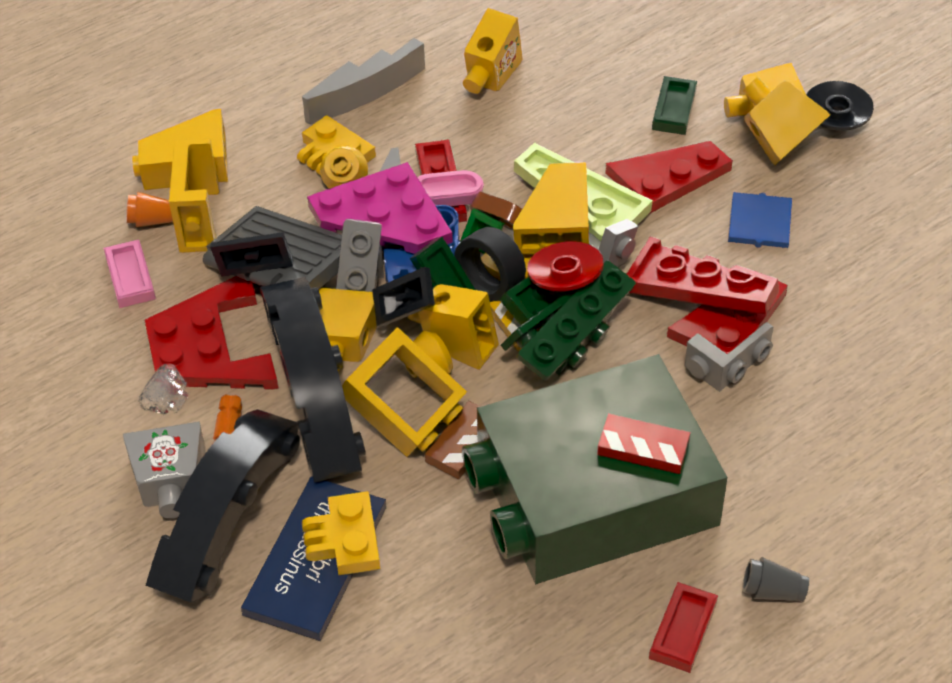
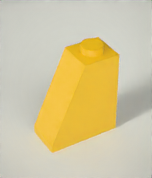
(156, 151)
(555, 209)

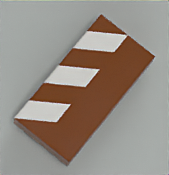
(447, 449)

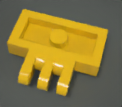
(327, 135)
(344, 534)

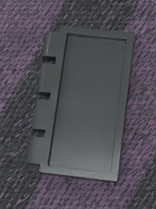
(312, 248)

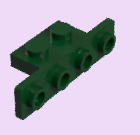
(531, 309)
(576, 324)

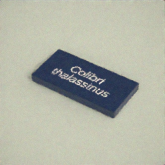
(297, 591)

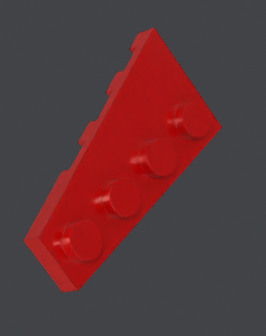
(682, 277)

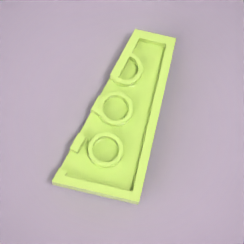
(606, 199)

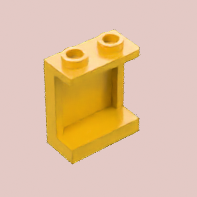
(191, 183)

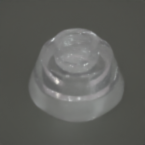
(164, 391)

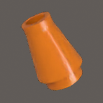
(148, 210)

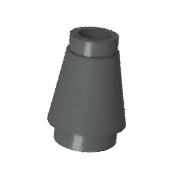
(773, 581)

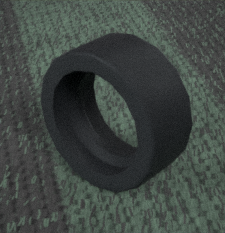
(504, 254)

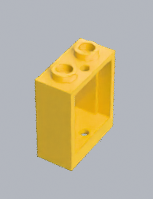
(381, 415)

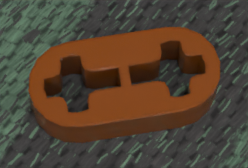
(497, 208)

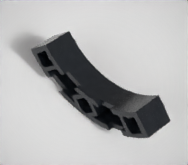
(313, 378)
(216, 498)

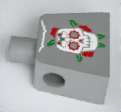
(164, 462)

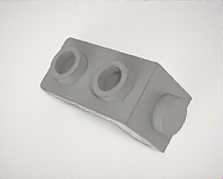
(616, 242)
(359, 255)
(720, 369)

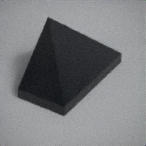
(252, 254)
(403, 296)

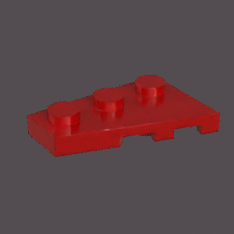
(671, 172)
(722, 326)

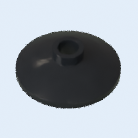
(845, 102)

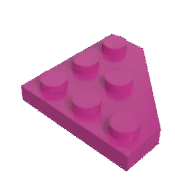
(386, 197)

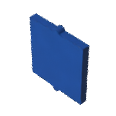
(760, 220)

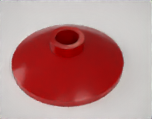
(565, 266)

